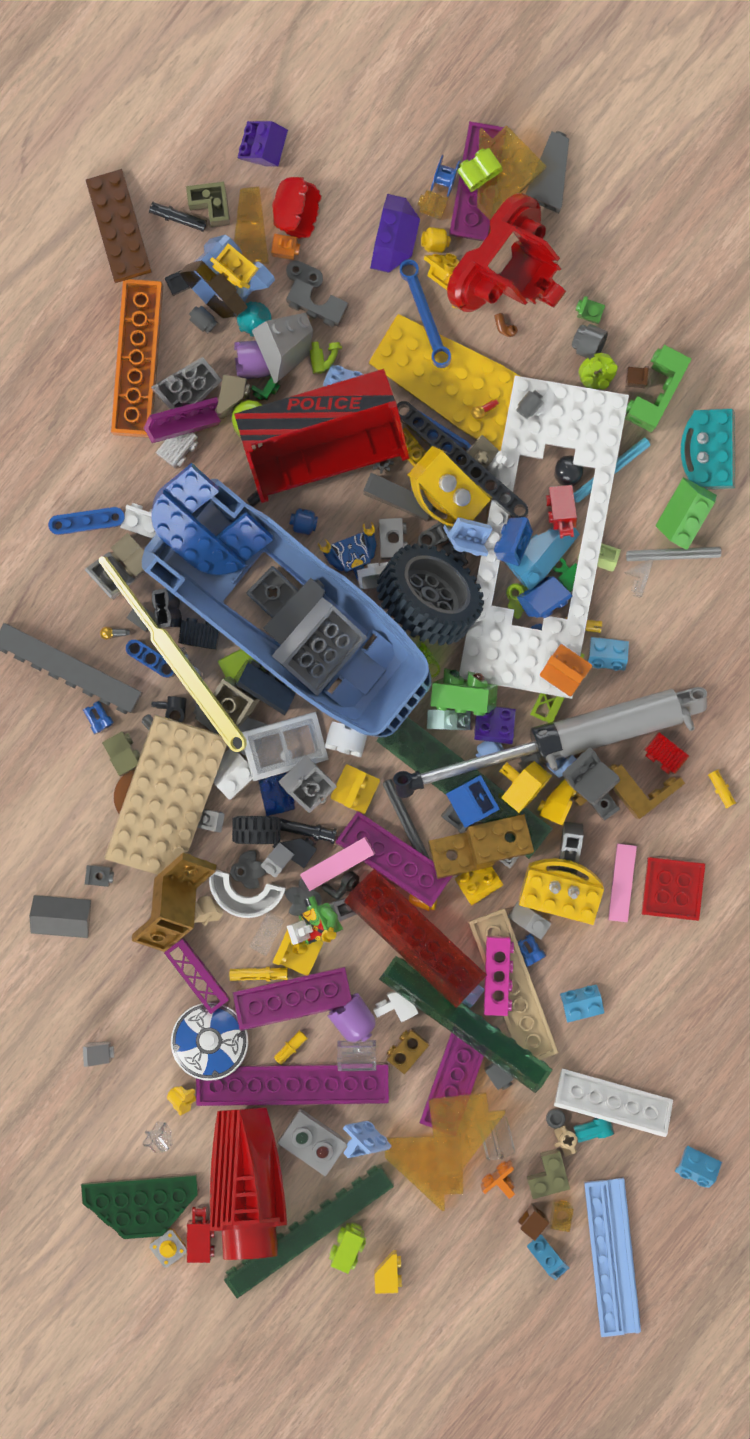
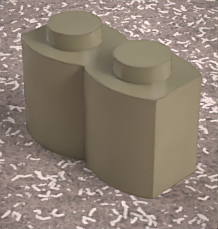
(130, 554)

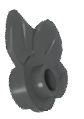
(251, 870)
(297, 895)

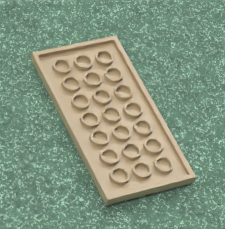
(166, 795)

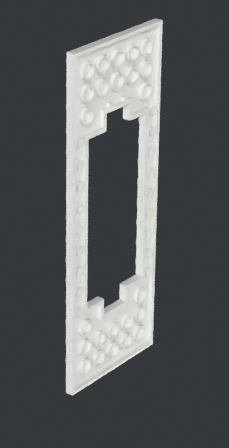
(571, 419)

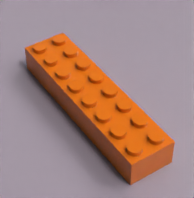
(137, 356)

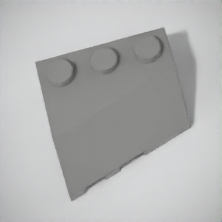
(284, 343)
(187, 385)

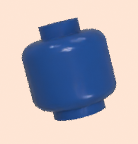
(304, 521)

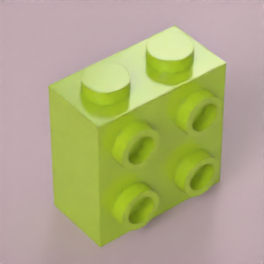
(350, 1241)

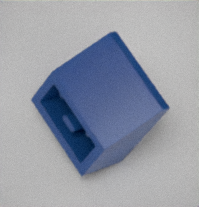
(544, 598)
(472, 801)

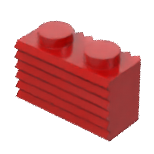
(666, 753)

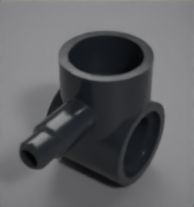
(172, 704)

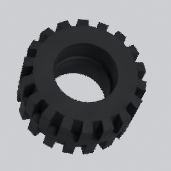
(256, 830)

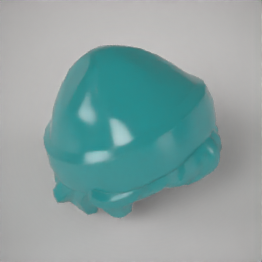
(253, 317)

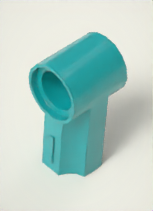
(593, 1129)

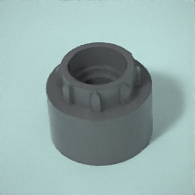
(589, 340)

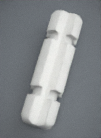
(497, 462)

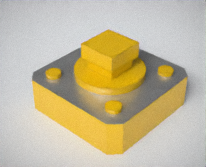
(168, 1248)

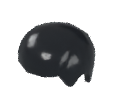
(566, 472)

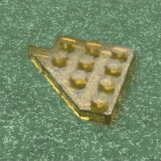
(418, 1163)

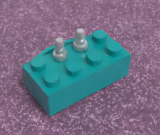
(711, 448)

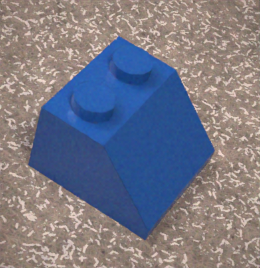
(514, 540)

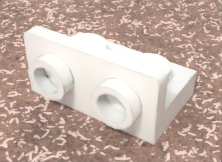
(138, 521)

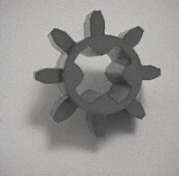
(385, 467)

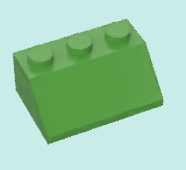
(685, 513)

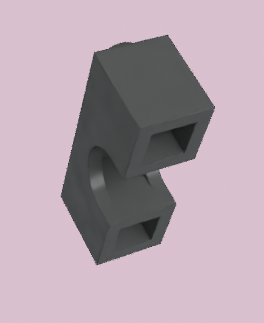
(300, 298)

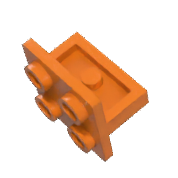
(565, 670)
(501, 1179)

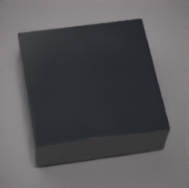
(176, 283)

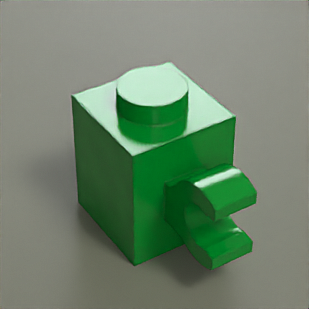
(568, 577)

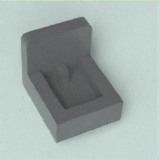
(451, 816)

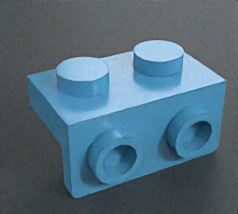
(608, 653)
(582, 1003)
(698, 1167)

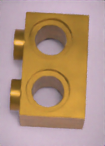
(411, 1054)

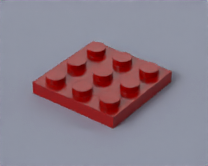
(673, 888)

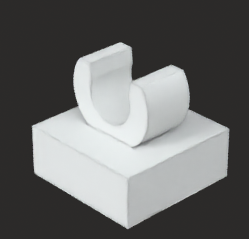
(299, 931)

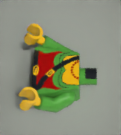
(323, 922)

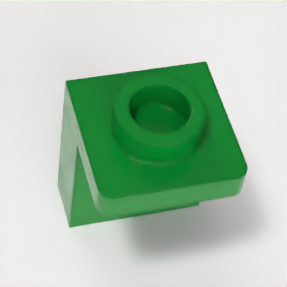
(270, 388)

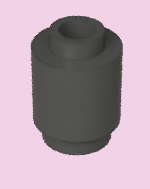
(202, 319)
(530, 404)

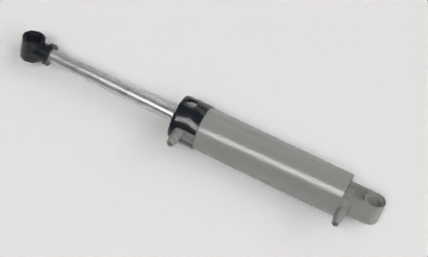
(577, 734)

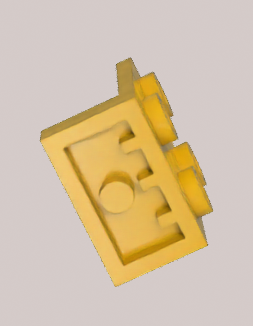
(301, 963)

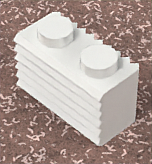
(176, 448)

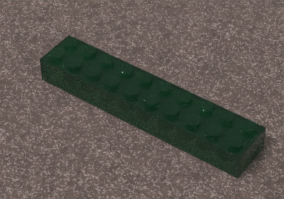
(426, 753)

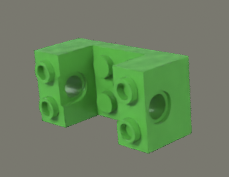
(671, 364)

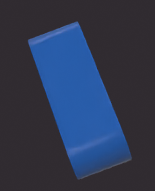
(142, 655)

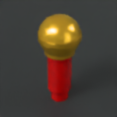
(479, 411)

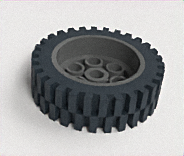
(430, 594)

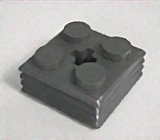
(260, 591)

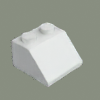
(232, 774)

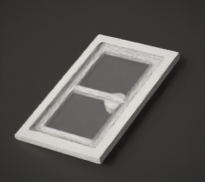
(283, 744)

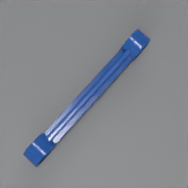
(425, 313)

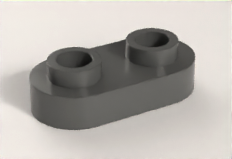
(304, 273)

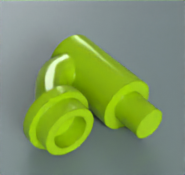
(317, 358)

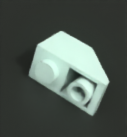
(448, 720)

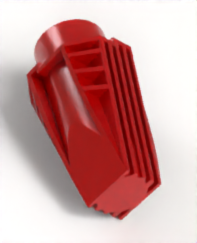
(246, 1184)

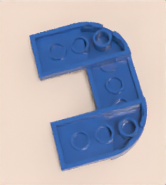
(190, 538)

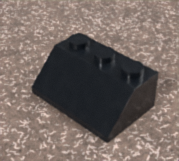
(264, 686)

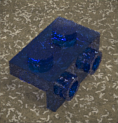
(274, 796)

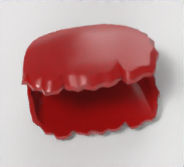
(296, 207)

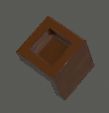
(637, 377)

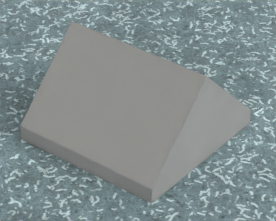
(101, 577)

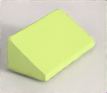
(607, 557)

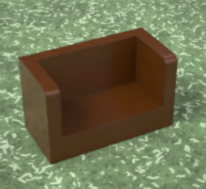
(533, 1222)

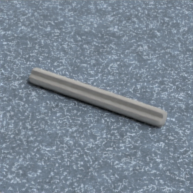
(670, 554)

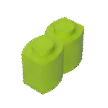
(479, 169)

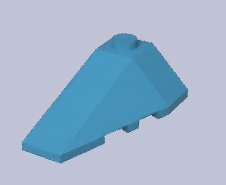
(541, 556)

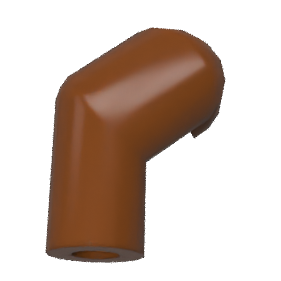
(504, 328)

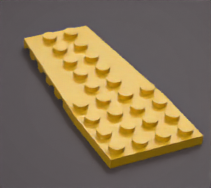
(452, 390)

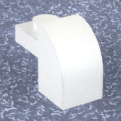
(402, 1006)

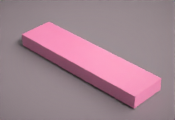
(337, 863)
(622, 883)

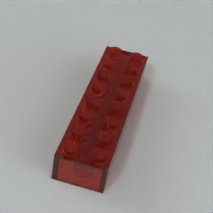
(415, 938)

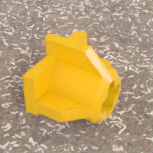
(181, 1099)

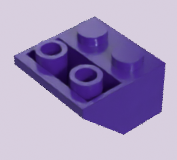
(262, 143)

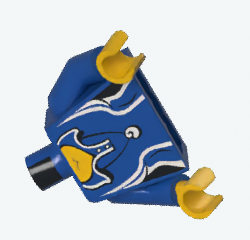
(352, 552)

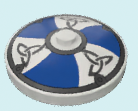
(209, 1043)

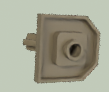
(482, 452)

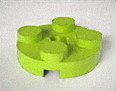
(604, 377)

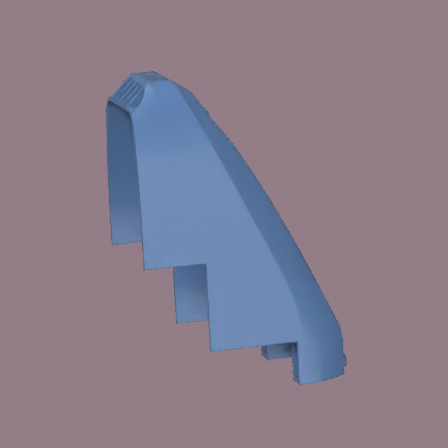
(376, 684)

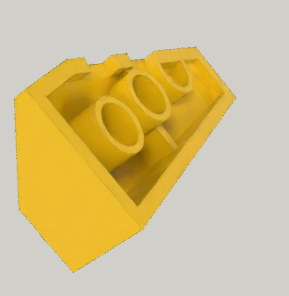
(557, 803)

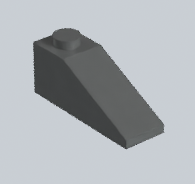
(571, 844)

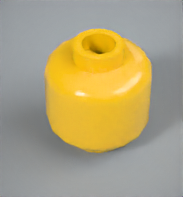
(435, 240)

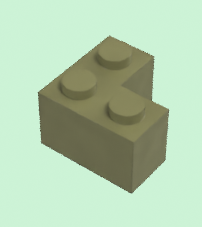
(210, 197)
(121, 753)
(553, 1179)

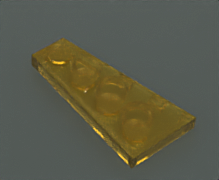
(250, 226)

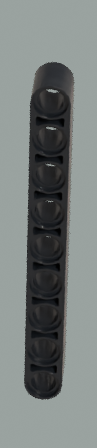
(457, 452)

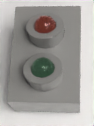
(312, 1142)

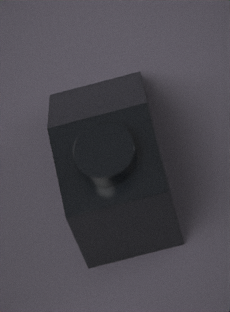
(301, 848)

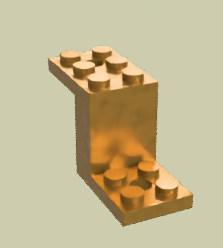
(633, 796)
(174, 902)

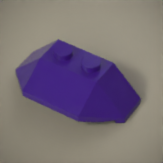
(395, 234)

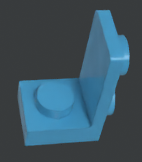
(547, 1257)

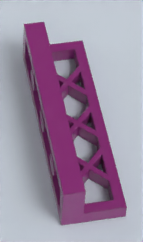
(182, 420)
(202, 970)

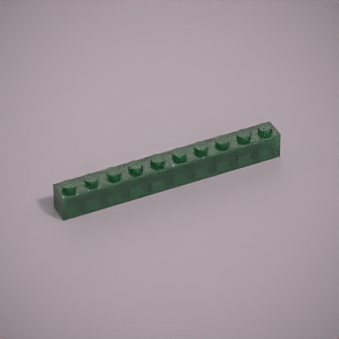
(466, 1025)
(311, 1229)

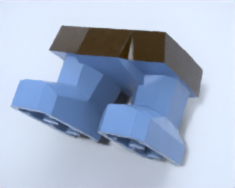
(208, 282)

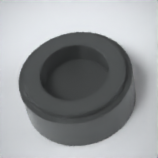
(555, 1118)

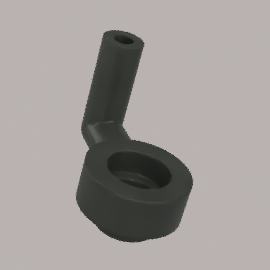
(348, 883)

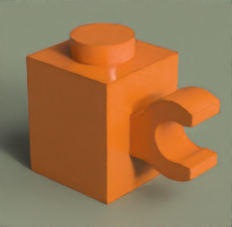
(285, 247)

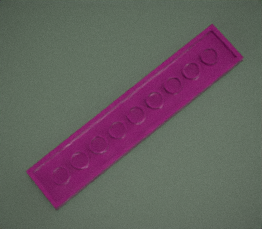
(295, 1086)

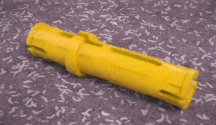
(259, 974)

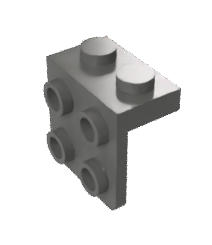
(590, 777)

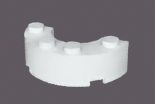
(243, 906)

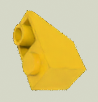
(387, 1275)

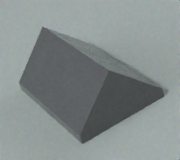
(60, 916)

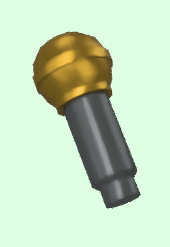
(107, 632)

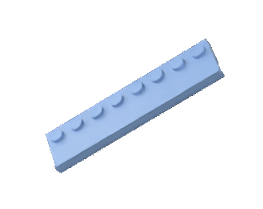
(612, 1257)

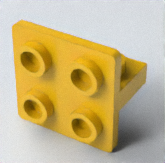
(235, 265)
(441, 267)
(355, 789)
(478, 884)

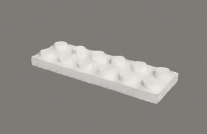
(613, 1102)

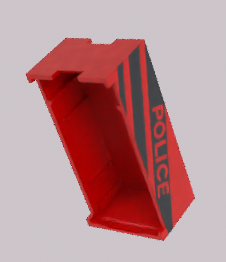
(322, 433)

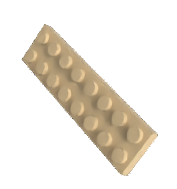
(526, 1019)

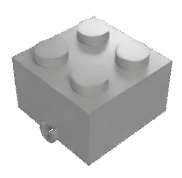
(307, 784)

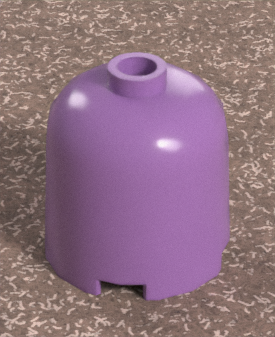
(250, 360)
(353, 1020)

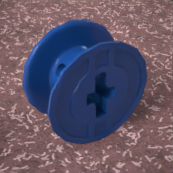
(445, 176)

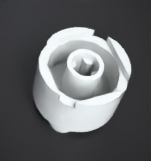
(345, 739)

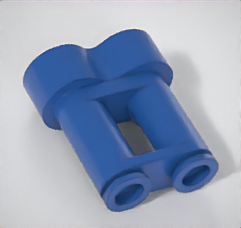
(100, 724)
(536, 955)

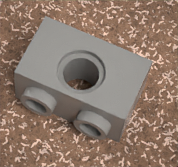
(388, 527)

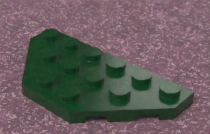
(140, 1205)

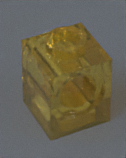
(432, 204)
(564, 1224)

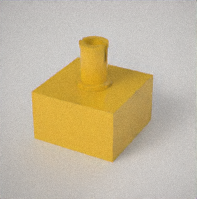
(524, 784)

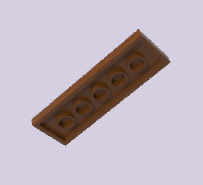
(118, 226)

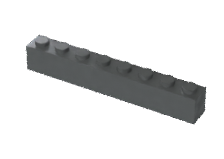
(72, 670)

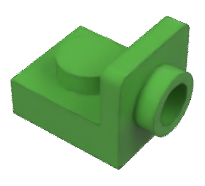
(589, 310)

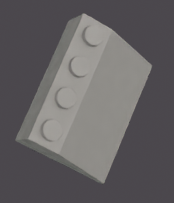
(319, 646)

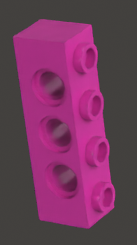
(493, 945)

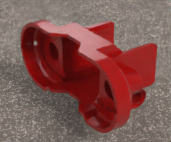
(527, 273)

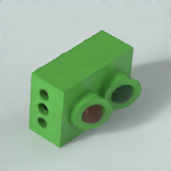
(463, 695)

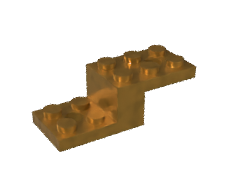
(481, 846)

